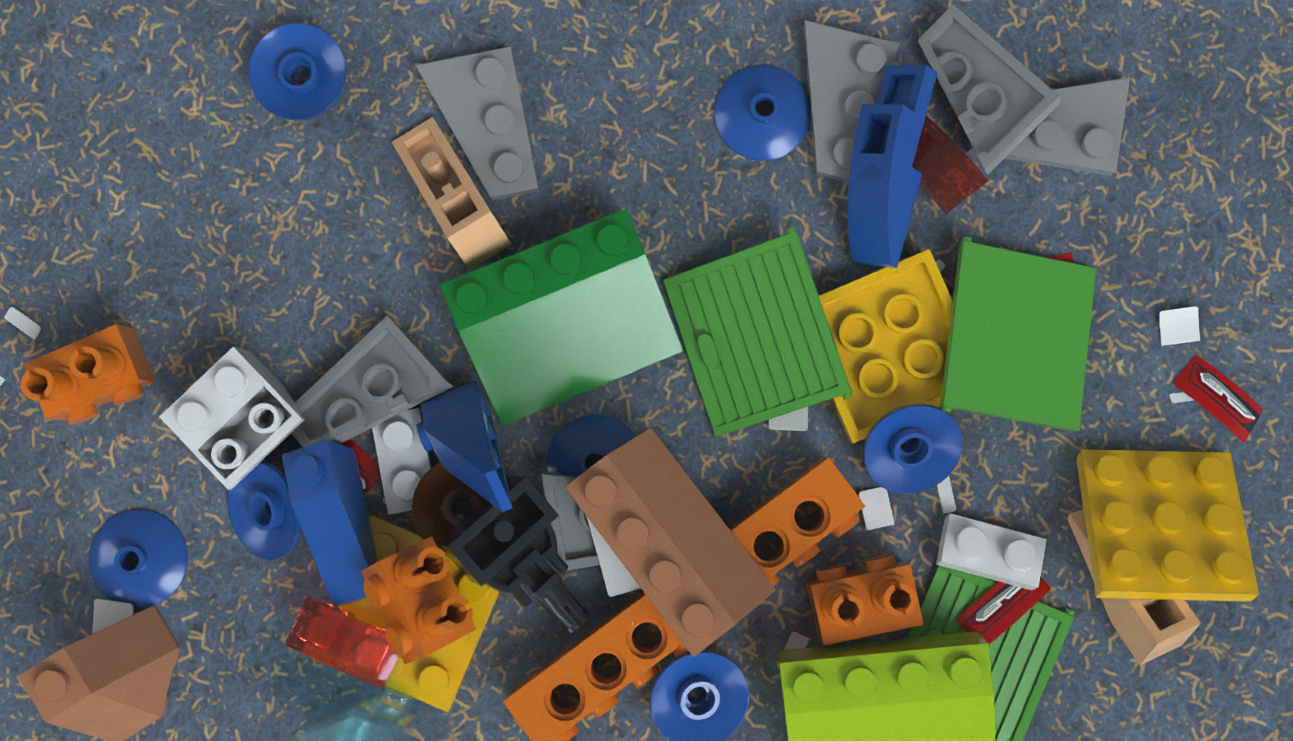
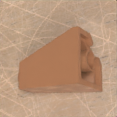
(109, 680)

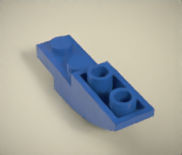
(881, 168)

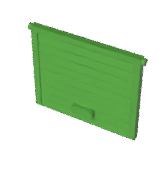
(757, 334)
(1018, 337)
(1018, 658)

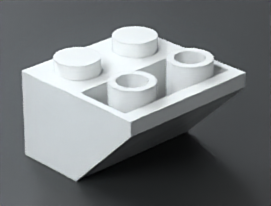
(233, 416)

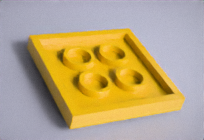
(890, 340)
(1165, 526)
(440, 674)

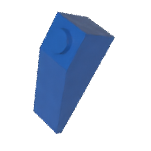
(466, 441)
(332, 515)

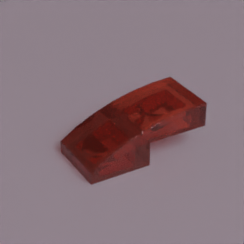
(945, 168)
(342, 642)

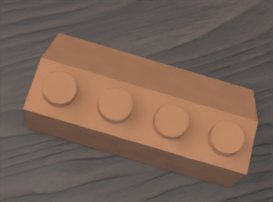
(671, 540)

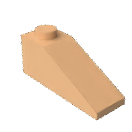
(451, 194)
(1144, 625)

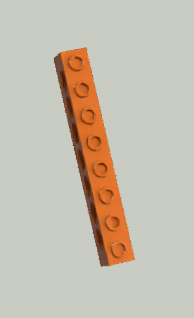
(533, 699)

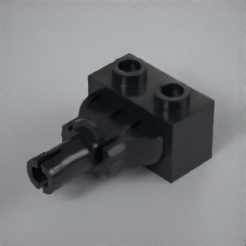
(514, 551)

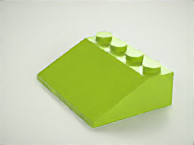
(890, 690)

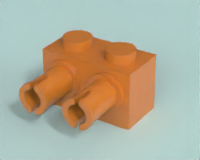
(88, 374)
(417, 600)
(864, 600)

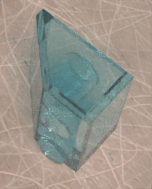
(366, 718)

